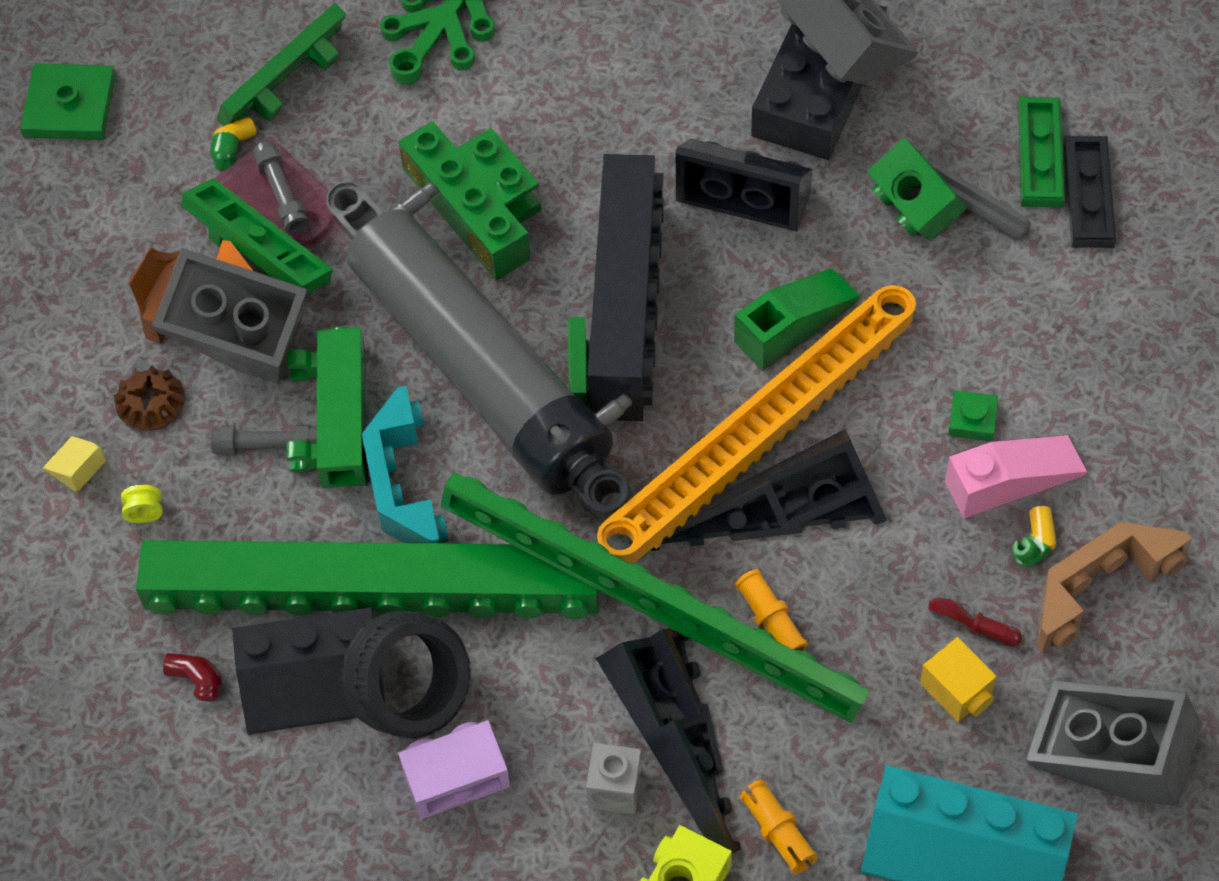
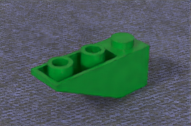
(790, 315)

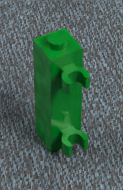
(340, 408)

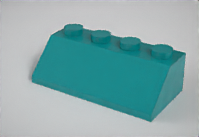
(962, 833)

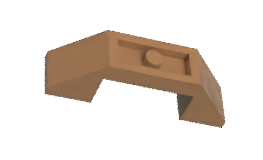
(1148, 547)

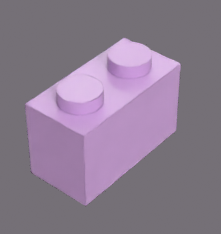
(454, 768)

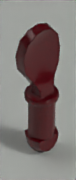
(982, 625)

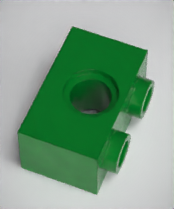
(932, 208)

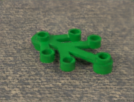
(437, 21)

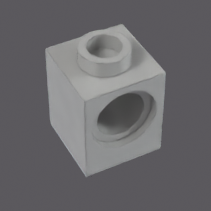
(614, 778)

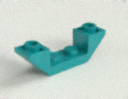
(391, 429)

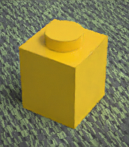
(959, 680)

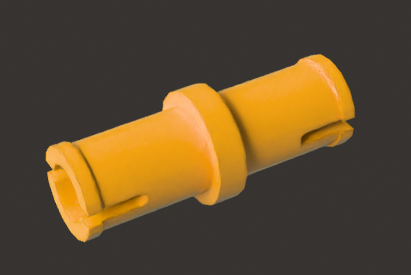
(769, 611)
(778, 827)

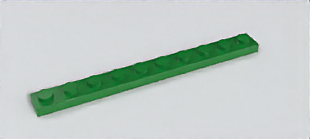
(663, 602)

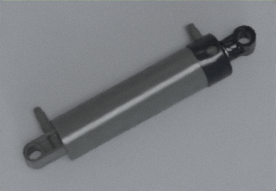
(480, 350)

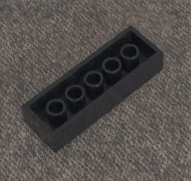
(626, 284)

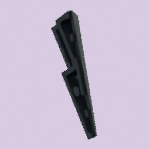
(804, 490)
(661, 699)

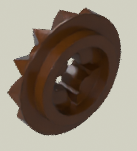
(162, 407)

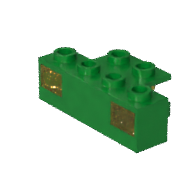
(479, 194)

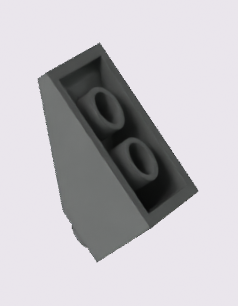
(231, 314)
(1118, 739)

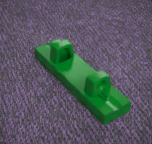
(257, 91)
(254, 236)

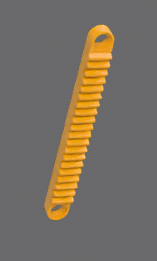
(757, 424)

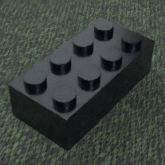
(802, 101)

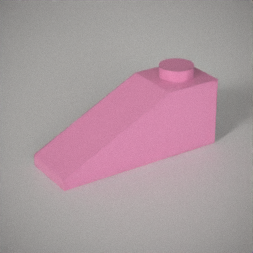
(1010, 471)

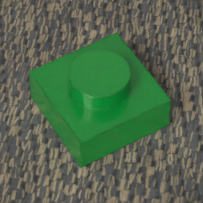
(973, 415)

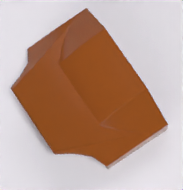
(149, 286)

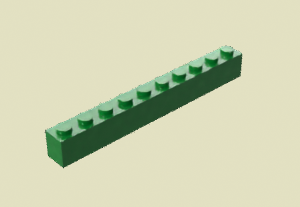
(354, 577)

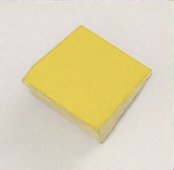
(75, 463)

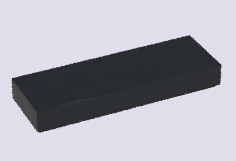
(1089, 192)

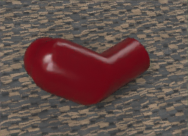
(198, 670)

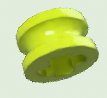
(141, 504)

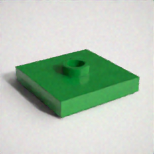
(68, 101)

